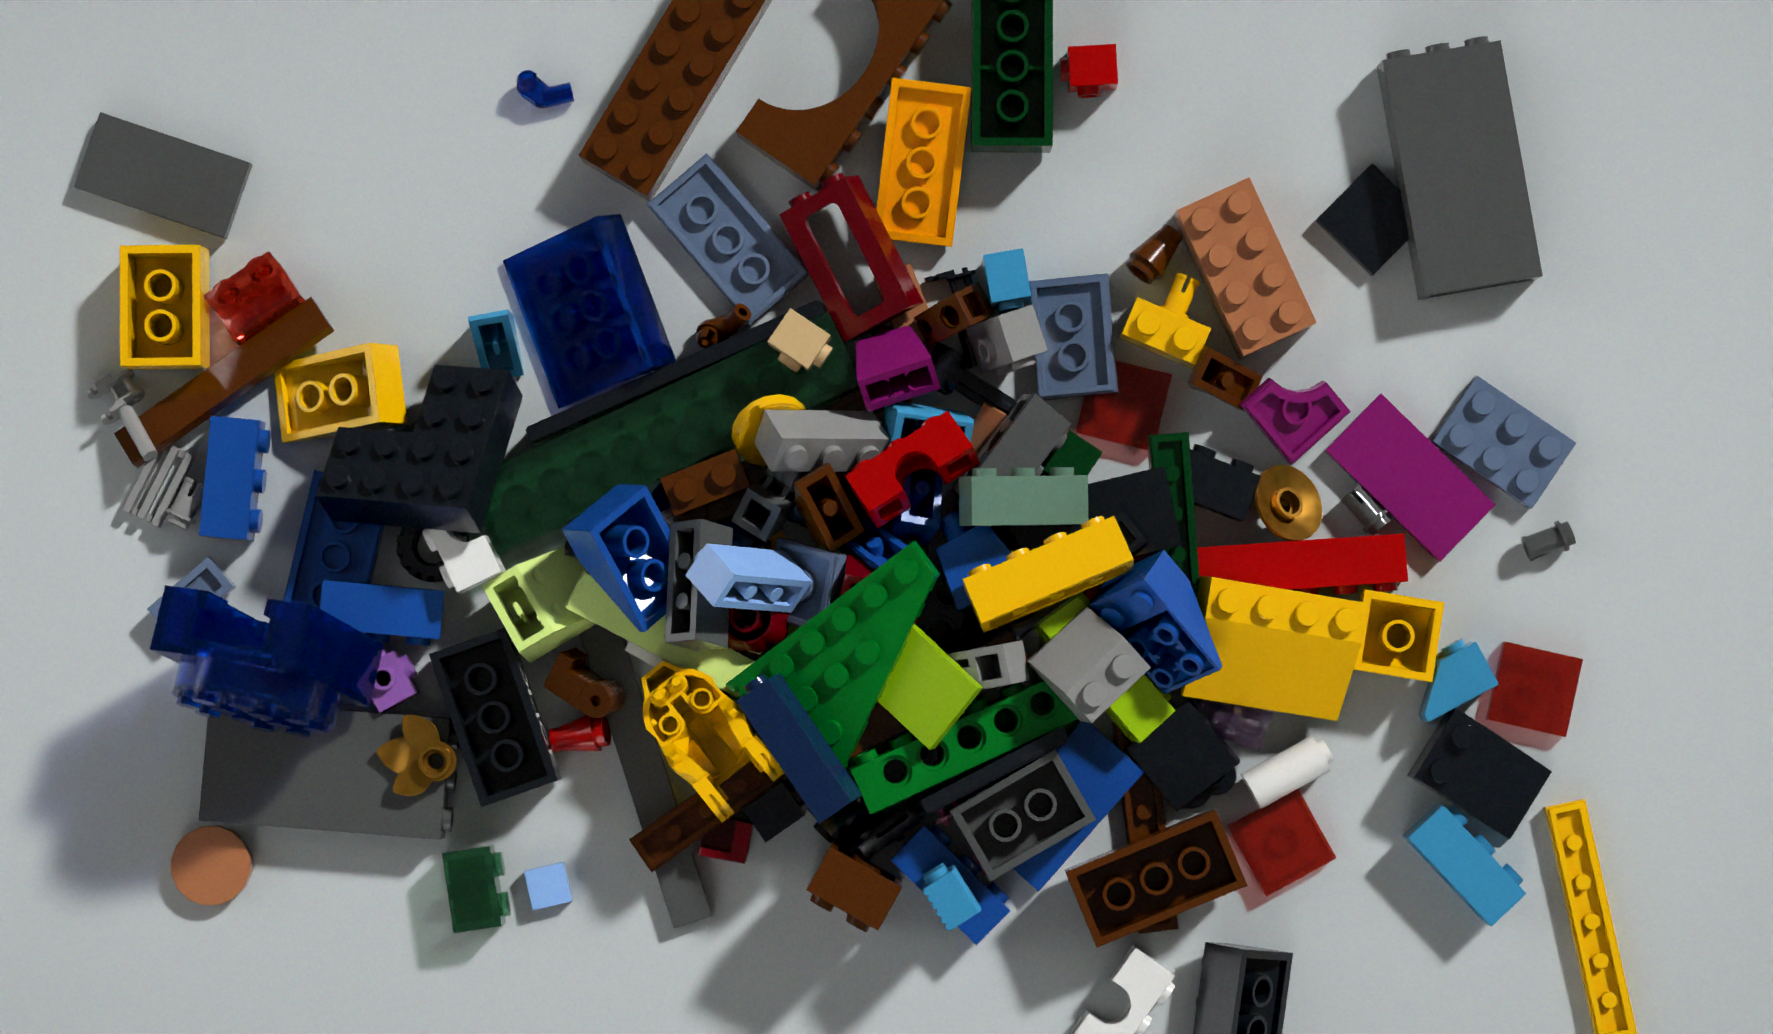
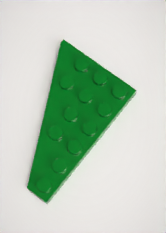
(850, 648)

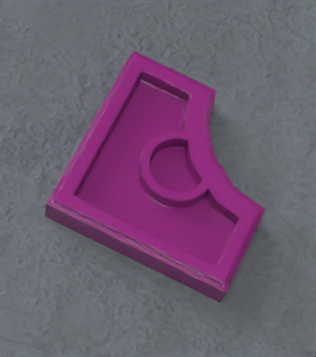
(1294, 418)

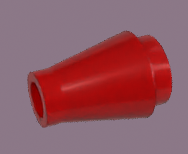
(581, 735)

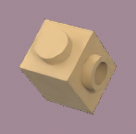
(800, 342)

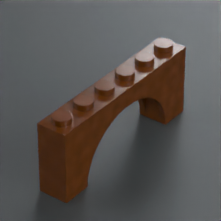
(814, 138)

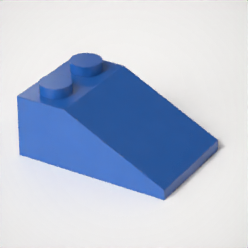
(625, 551)

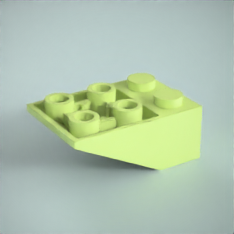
(533, 602)

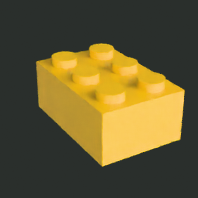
(164, 307)

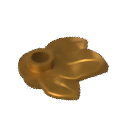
(412, 754)

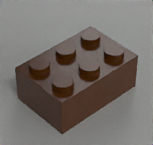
(854, 887)

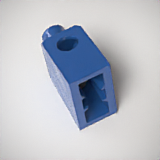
(964, 552)

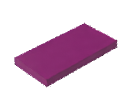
(1409, 477)

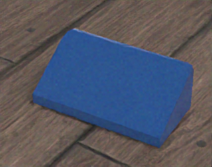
(874, 544)

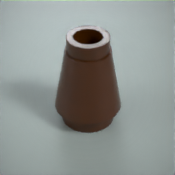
(1153, 255)

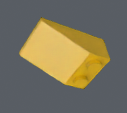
(340, 389)

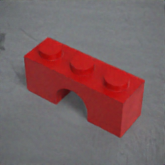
(934, 446)

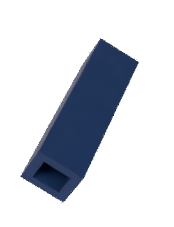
(798, 746)

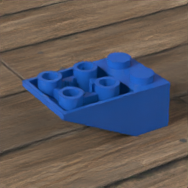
(1160, 620)

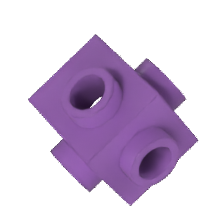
(401, 685)

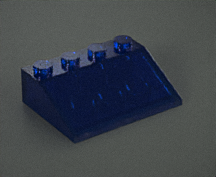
(589, 309)

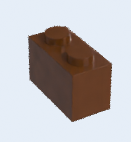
(705, 482)

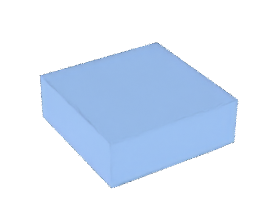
(548, 885)

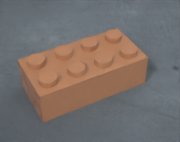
(1244, 268)

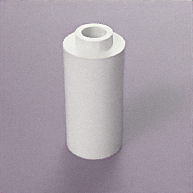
(1287, 771)

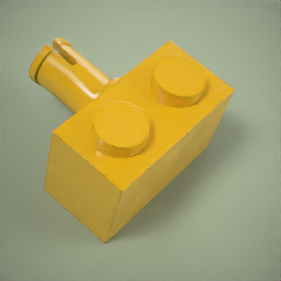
(1166, 327)

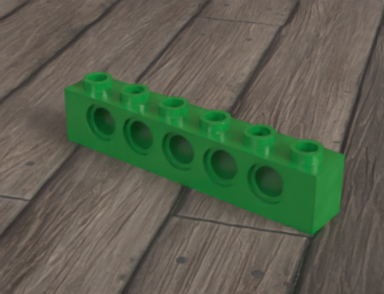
(954, 759)

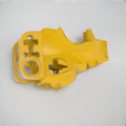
(701, 732)

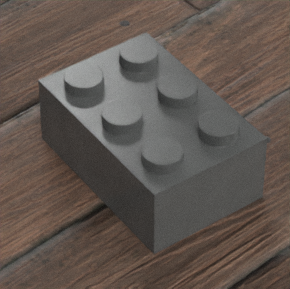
(1022, 814)

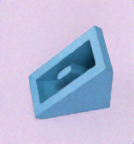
(497, 341)

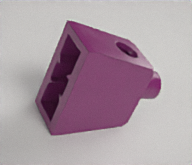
(893, 367)

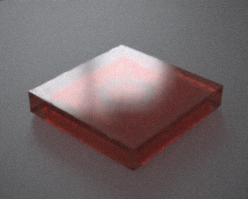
(1132, 412)
(1534, 689)
(1281, 842)

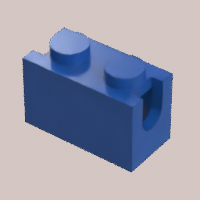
(924, 516)

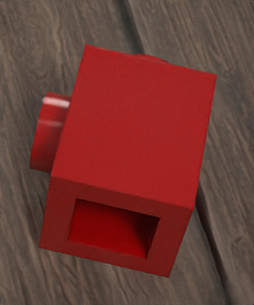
(1089, 69)

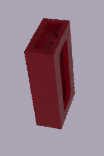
(875, 243)

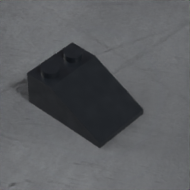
(1479, 772)

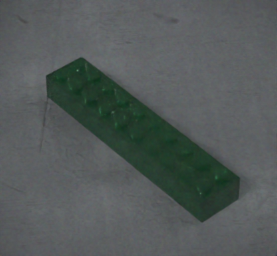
(652, 438)

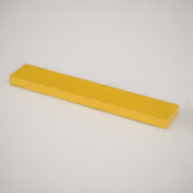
(1590, 918)

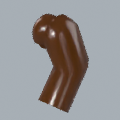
(723, 327)

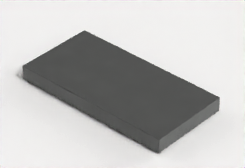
(163, 175)

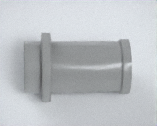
(185, 506)

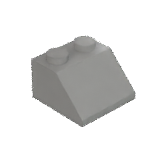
(1088, 665)

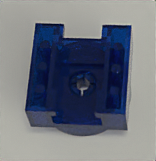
(260, 671)

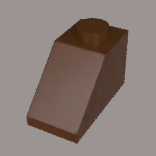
(826, 508)

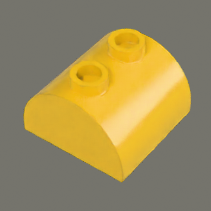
(1400, 635)

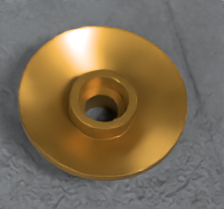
(1288, 503)

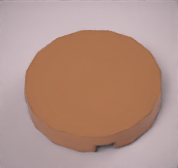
(211, 865)

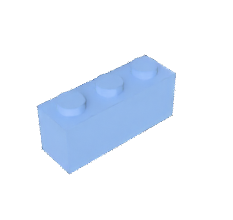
(748, 578)

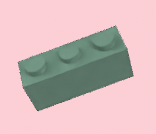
(1023, 498)

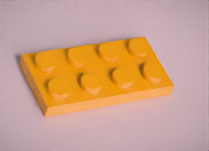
(923, 160)

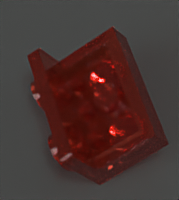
(254, 297)

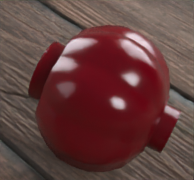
(756, 635)

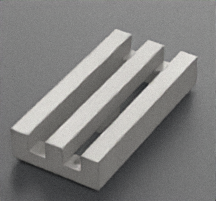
(171, 493)

